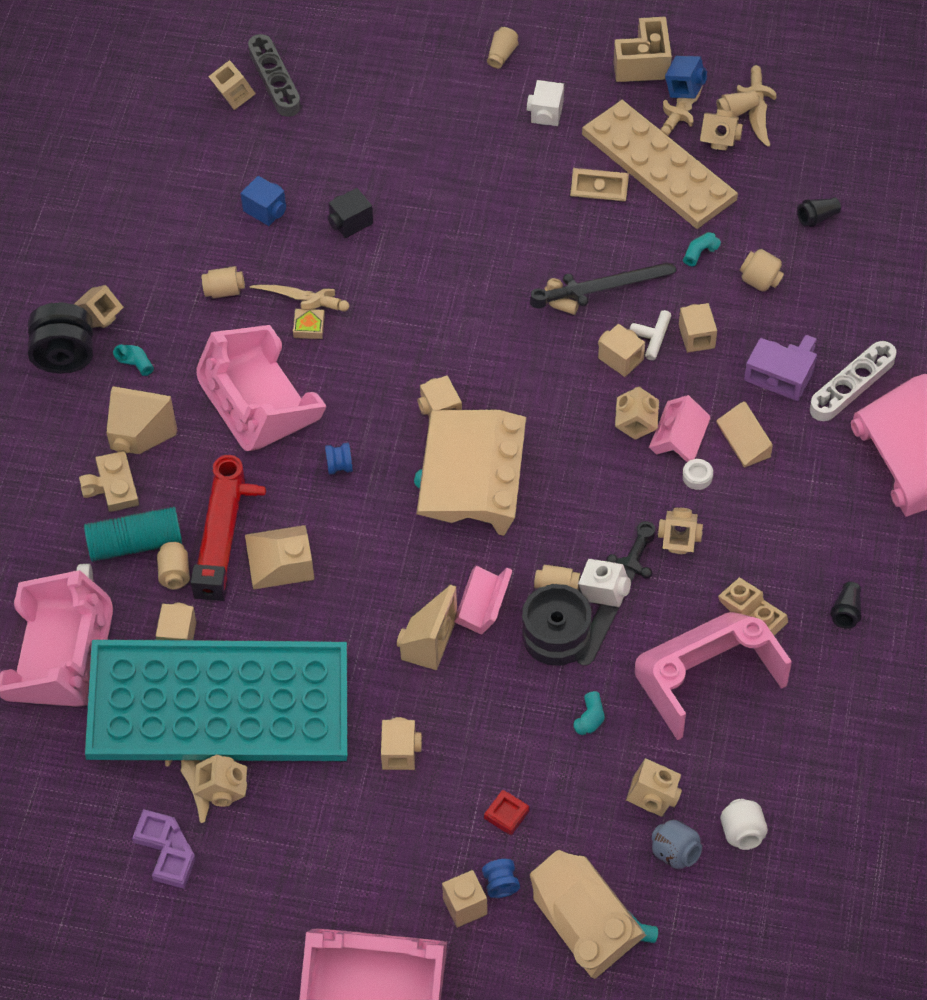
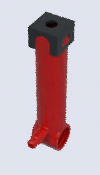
(210, 572)

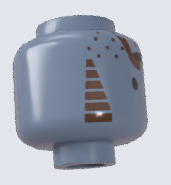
(676, 844)

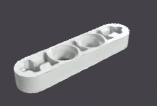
(853, 381)

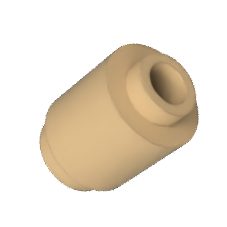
(223, 282)
(173, 565)
(556, 575)

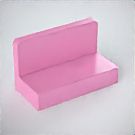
(680, 428)
(482, 599)

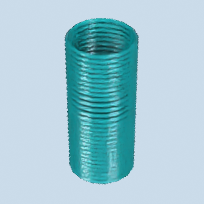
(143, 533)

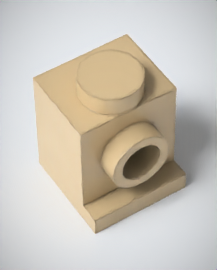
(232, 85)

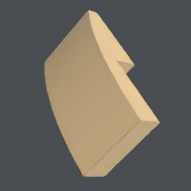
(749, 601)

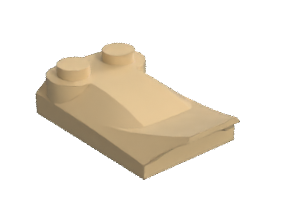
(584, 911)

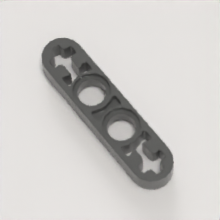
(273, 75)

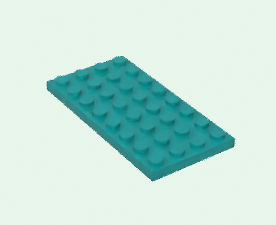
(217, 700)

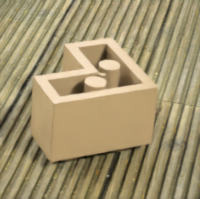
(644, 56)

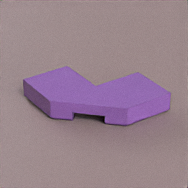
(164, 834)

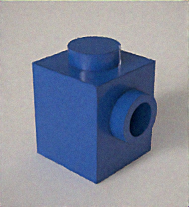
(685, 77)
(263, 200)

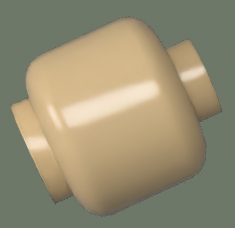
(761, 270)

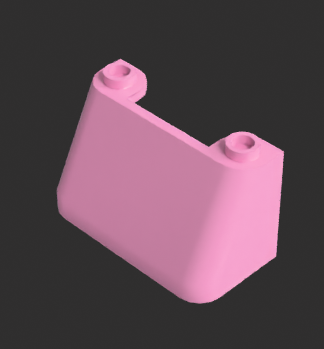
(251, 389)
(900, 434)
(55, 656)
(371, 967)

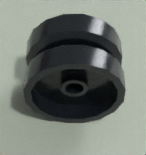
(60, 338)
(556, 624)

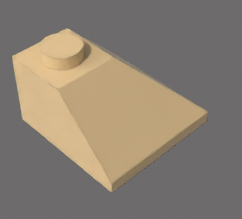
(139, 420)
(279, 557)
(429, 630)

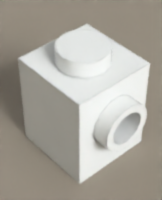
(546, 103)
(604, 582)

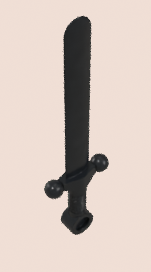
(574, 290)
(606, 613)

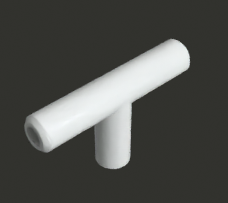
(655, 334)

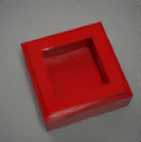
(506, 812)

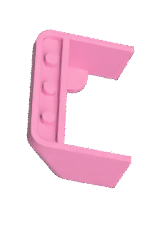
(666, 665)

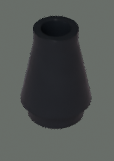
(817, 210)
(847, 607)

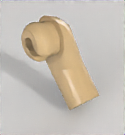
(566, 304)

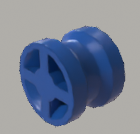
(338, 458)
(500, 878)

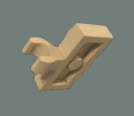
(114, 482)

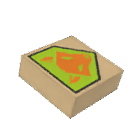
(308, 323)

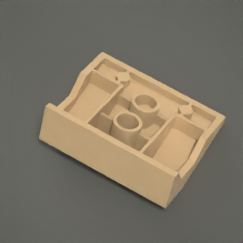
(472, 466)

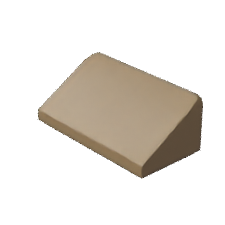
(599, 184)
(745, 435)

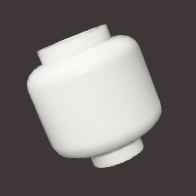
(744, 824)

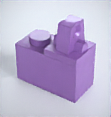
(782, 368)

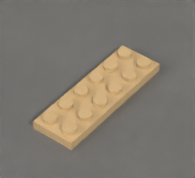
(659, 164)

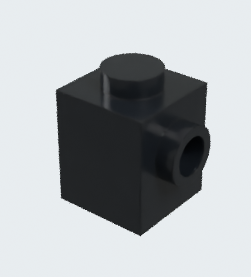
(350, 213)

